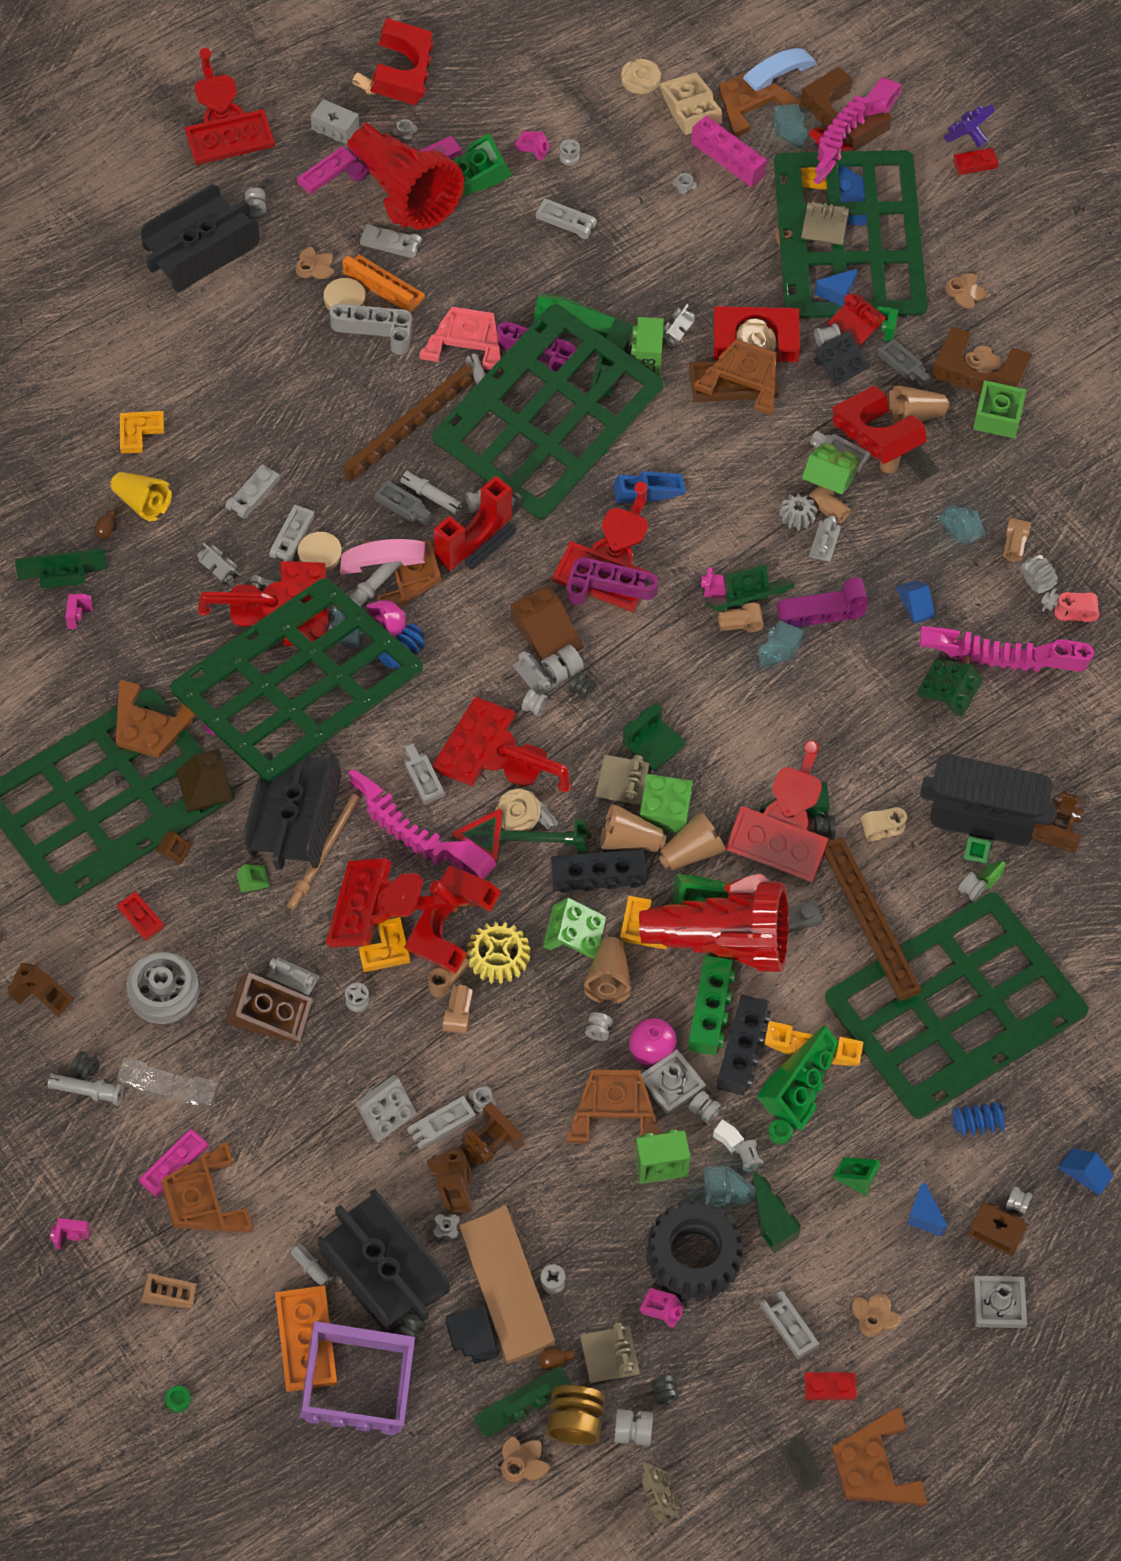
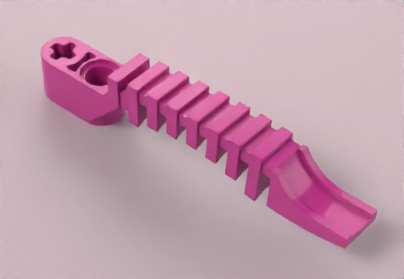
(878, 101)
(1073, 657)
(462, 854)

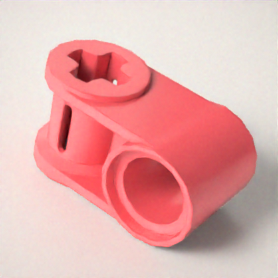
(1079, 607)

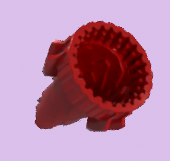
(419, 184)
(744, 926)

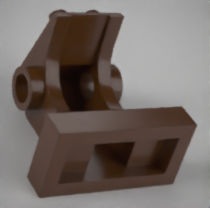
(1069, 810)
(33, 980)
(498, 1129)
(455, 1175)

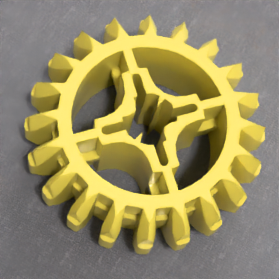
(498, 940)

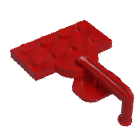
(224, 133)
(621, 531)
(251, 605)
(481, 738)
(783, 840)
(372, 899)

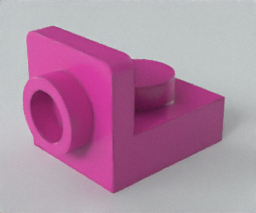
(533, 142)
(713, 584)
(75, 605)
(72, 1229)
(662, 1306)

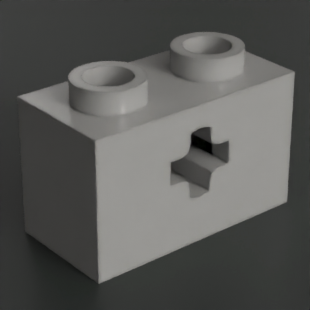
(334, 121)

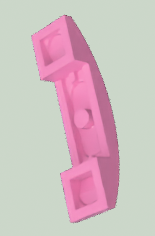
(381, 552)

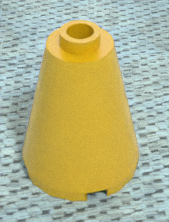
(143, 494)

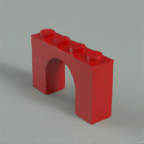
(416, 45)
(782, 321)
(883, 442)
(455, 542)
(427, 937)

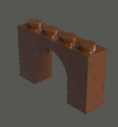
(831, 87)
(953, 369)

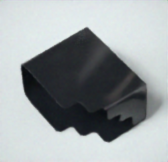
(472, 1334)

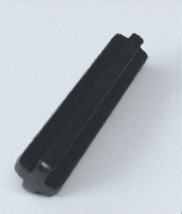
(490, 546)

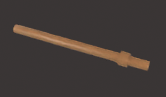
(302, 886)

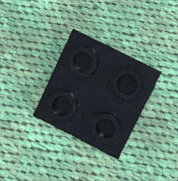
(841, 358)

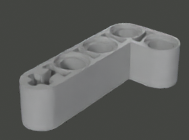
(374, 321)

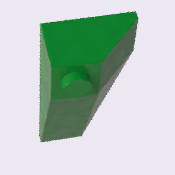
(482, 165)
(596, 320)
(697, 889)
(794, 1086)

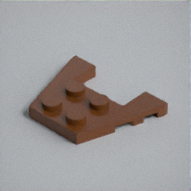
(741, 98)
(747, 366)
(414, 578)
(146, 729)
(613, 1096)
(193, 1198)
(865, 1467)

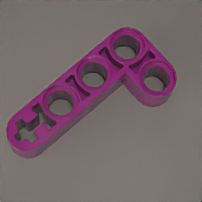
(554, 356)
(612, 583)
(826, 607)

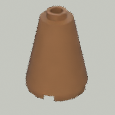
(920, 403)
(629, 832)
(692, 844)
(608, 973)

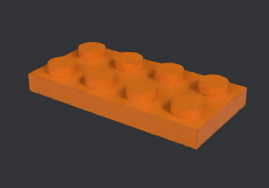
(296, 1315)

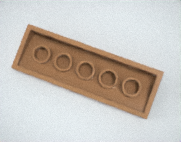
(507, 1285)

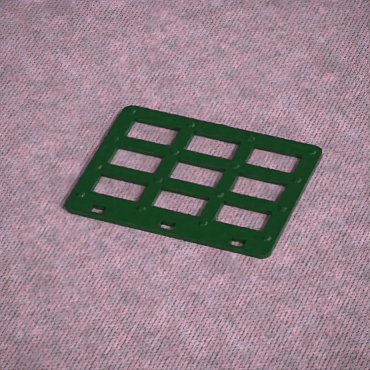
(791, 217)
(517, 360)
(271, 629)
(123, 851)
(977, 1065)

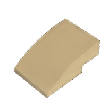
(690, 101)

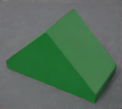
(857, 1173)

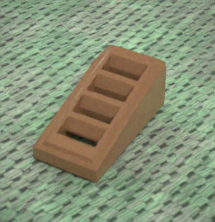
(158, 1299)

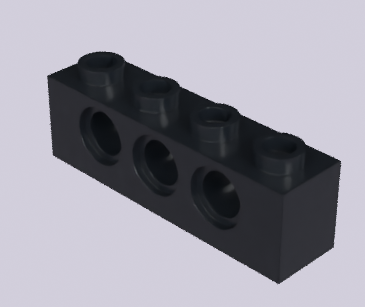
(608, 862)
(748, 1010)

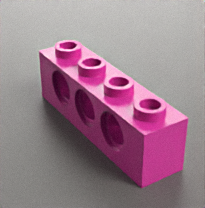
(728, 151)

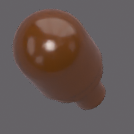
(105, 525)
(555, 1358)

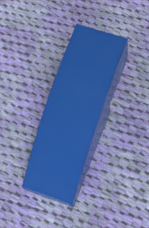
(659, 486)

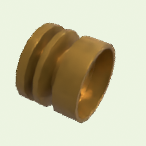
(575, 1415)

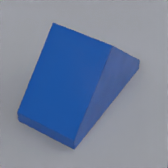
(836, 286)
(917, 600)
(1087, 1169)
(926, 1213)

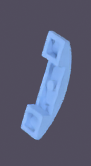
(777, 65)

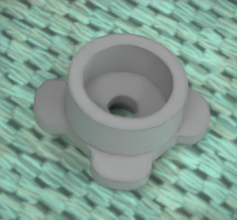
(405, 129)
(684, 183)
(1050, 600)
(482, 1092)
(446, 1233)

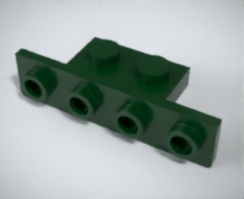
(61, 568)
(748, 585)
(520, 1403)

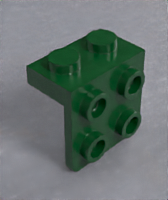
(950, 683)
(652, 738)

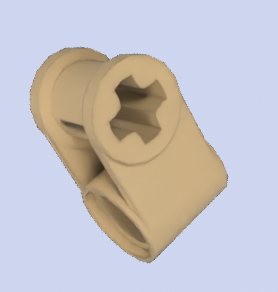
(883, 824)

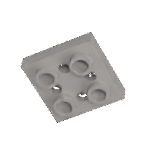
(673, 1068)
(381, 1104)
(1000, 1293)

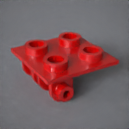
(857, 318)

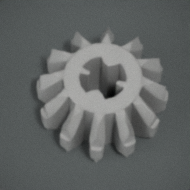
(798, 511)
(1039, 574)

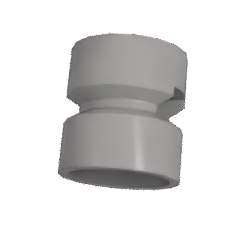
(563, 664)
(633, 1427)

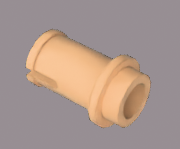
(363, 82)

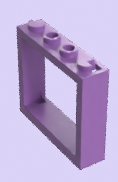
(363, 1338)

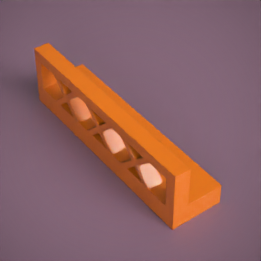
(387, 287)

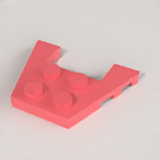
(467, 330)

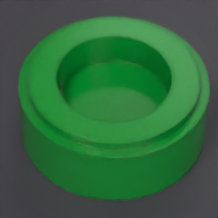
(780, 1131)
(178, 1399)

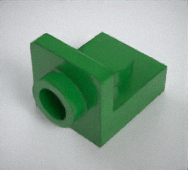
(889, 323)

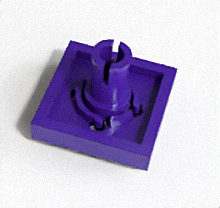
(969, 125)

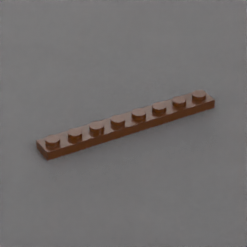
(407, 423)
(871, 920)

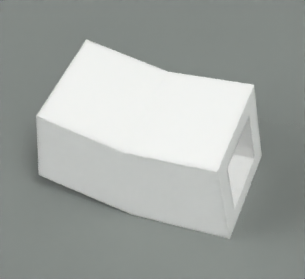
(728, 1135)

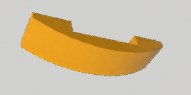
(788, 1041)

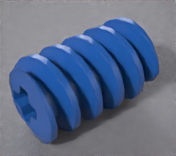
(411, 638)
(980, 1118)

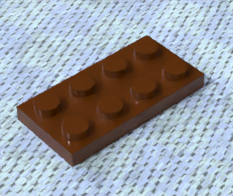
(724, 389)

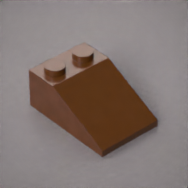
(544, 623)
(268, 1009)

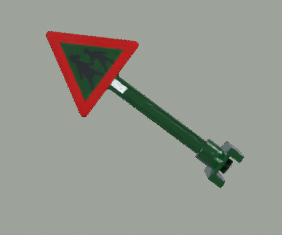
(488, 834)

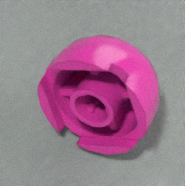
(388, 616)
(652, 1041)

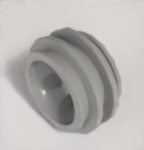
(160, 974)

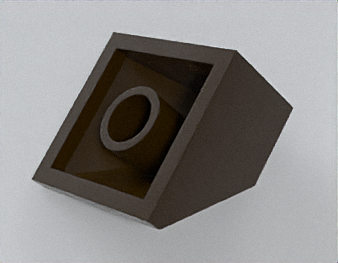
(204, 781)

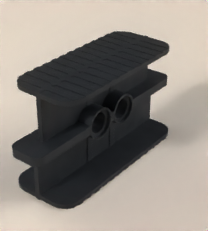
(198, 237)
(988, 799)
(304, 833)
(376, 1227)

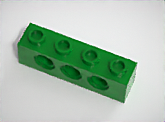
(701, 1039)

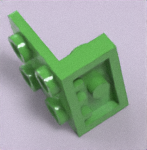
(574, 927)

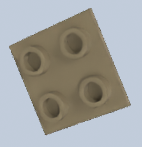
(825, 223)
(622, 779)
(610, 1354)
(656, 1485)

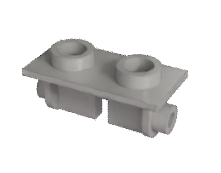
(681, 319)
(825, 539)
(225, 568)
(533, 674)
(292, 976)

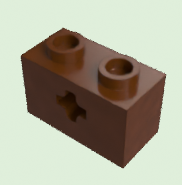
(984, 1229)

